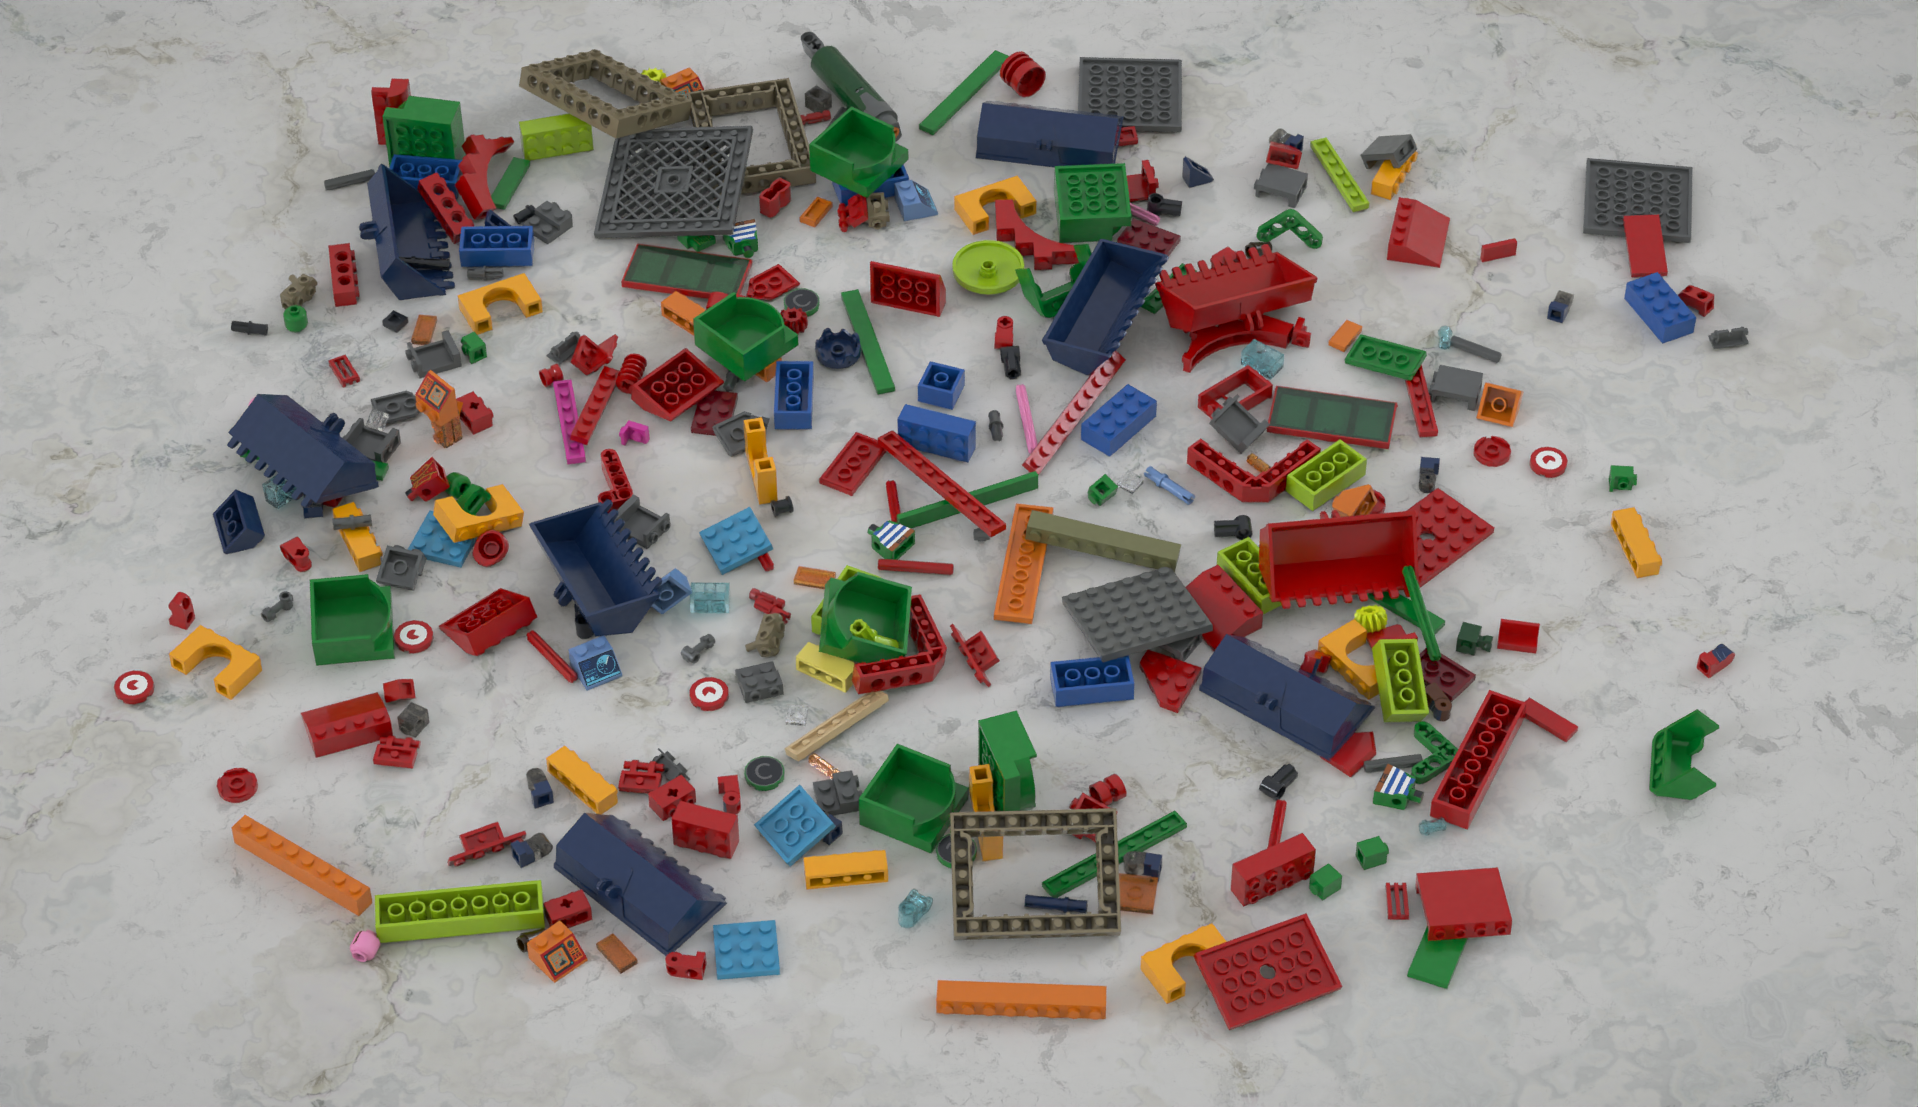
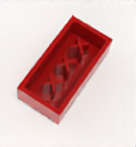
(1273, 869)

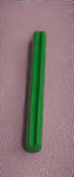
(1421, 613)

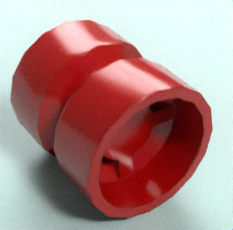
(1109, 790)

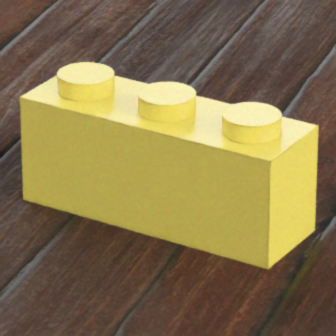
(825, 667)

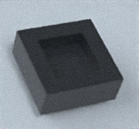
(395, 321)

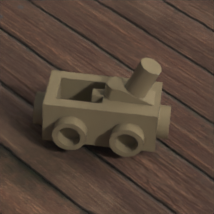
(877, 210)
(298, 291)
(768, 636)

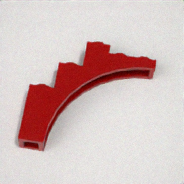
(474, 167)
(1027, 242)
(1234, 333)

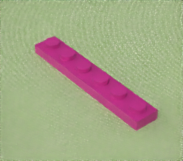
(568, 418)

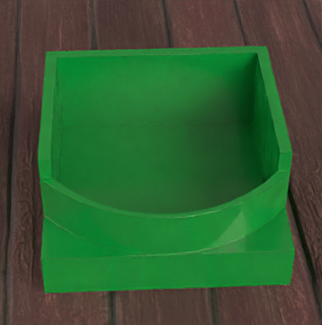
(424, 129)
(857, 152)
(1091, 201)
(743, 334)
(878, 603)
(351, 620)
(1008, 751)
(912, 798)

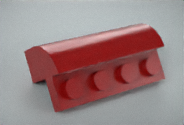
(388, 97)

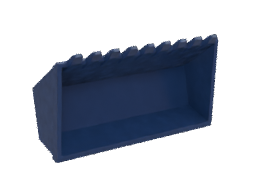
(1046, 135)
(405, 228)
(1102, 305)
(301, 450)
(598, 567)
(1283, 696)
(636, 881)

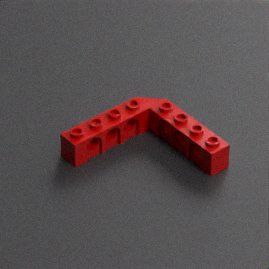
(1244, 484)
(909, 669)

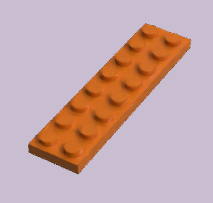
(1021, 570)

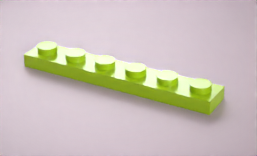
(1339, 174)

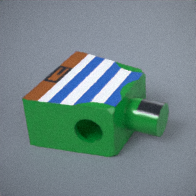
(744, 239)
(891, 539)
(1396, 789)

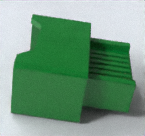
(698, 243)
(473, 499)

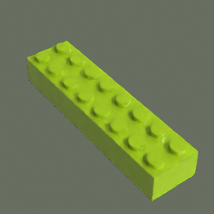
(459, 911)

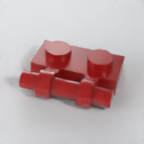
(855, 211)
(396, 752)
(639, 781)

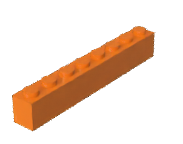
(683, 310)
(302, 865)
(1021, 999)

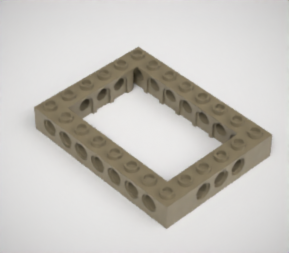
(753, 97)
(657, 105)
(1028, 823)

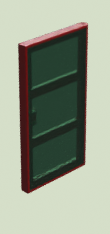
(685, 272)
(1332, 417)

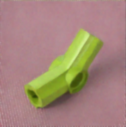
(862, 630)

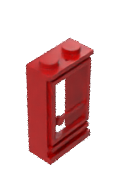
(1247, 375)

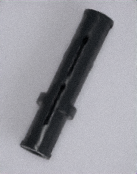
(427, 263)

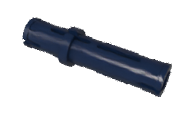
(1060, 904)

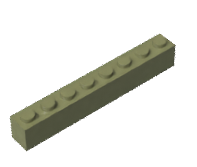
(1102, 541)

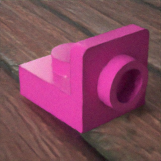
(635, 432)

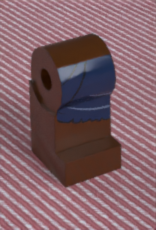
(1438, 702)

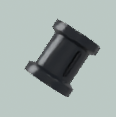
(782, 506)

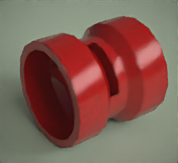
(551, 375)

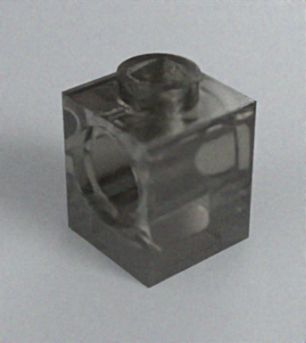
(818, 99)
(413, 719)

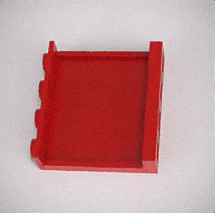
(1464, 903)

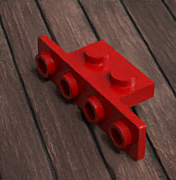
(979, 652)
(481, 841)

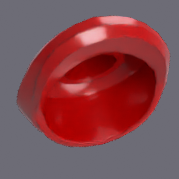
(490, 548)

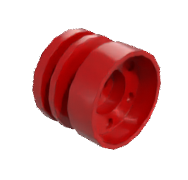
(1022, 74)

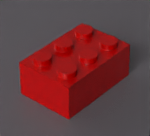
(705, 830)

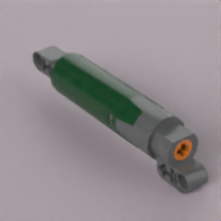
(847, 81)

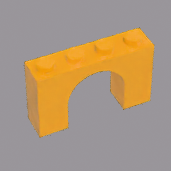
(970, 204)
(513, 289)
(760, 465)
(464, 526)
(205, 644)
(1339, 645)
(982, 801)
(1158, 964)

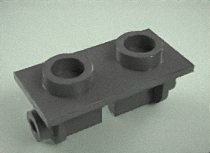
(1724, 338)
(565, 348)
(674, 770)

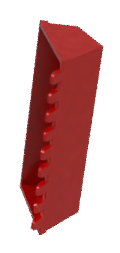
(1233, 290)
(1338, 557)

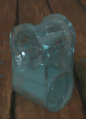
(913, 908)

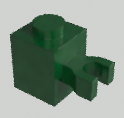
(1470, 638)

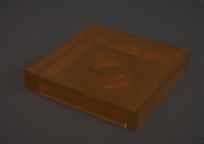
(1137, 893)

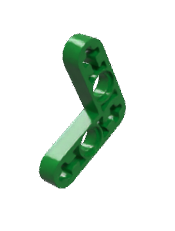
(1293, 225)
(1438, 753)

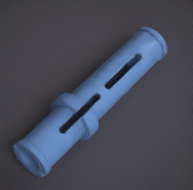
(1163, 481)

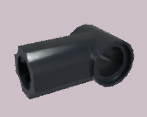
(1158, 205)
(1011, 359)
(1238, 527)
(582, 628)
(1276, 785)

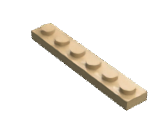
(836, 724)

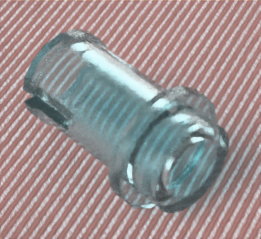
(1444, 337)
(1427, 827)

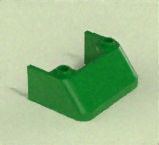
(1050, 302)
(1672, 756)

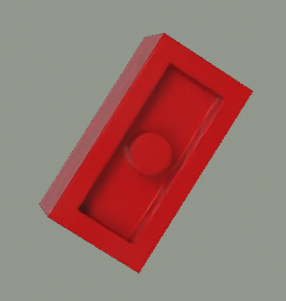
(1518, 636)

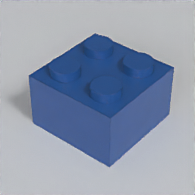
(941, 385)

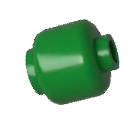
(295, 318)
(457, 484)

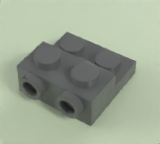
(549, 221)
(401, 567)
(759, 682)
(838, 794)

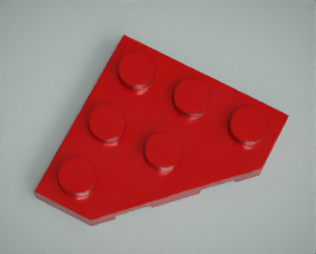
(1169, 679)

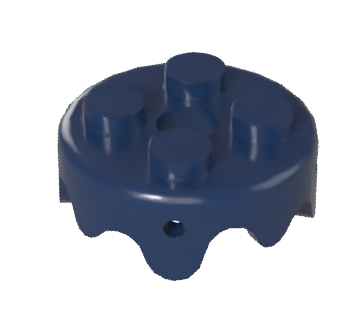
(831, 342)

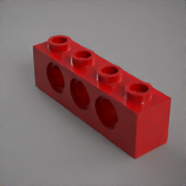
(435, 184)
(343, 274)

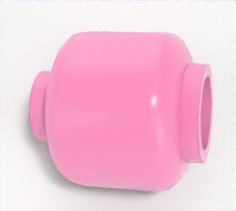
(364, 945)

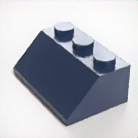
(238, 523)

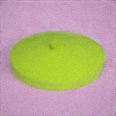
(987, 267)

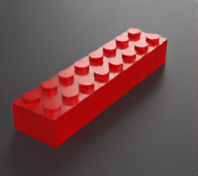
(1478, 759)

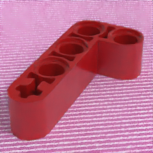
(616, 478)

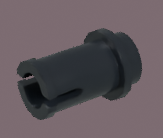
(524, 214)

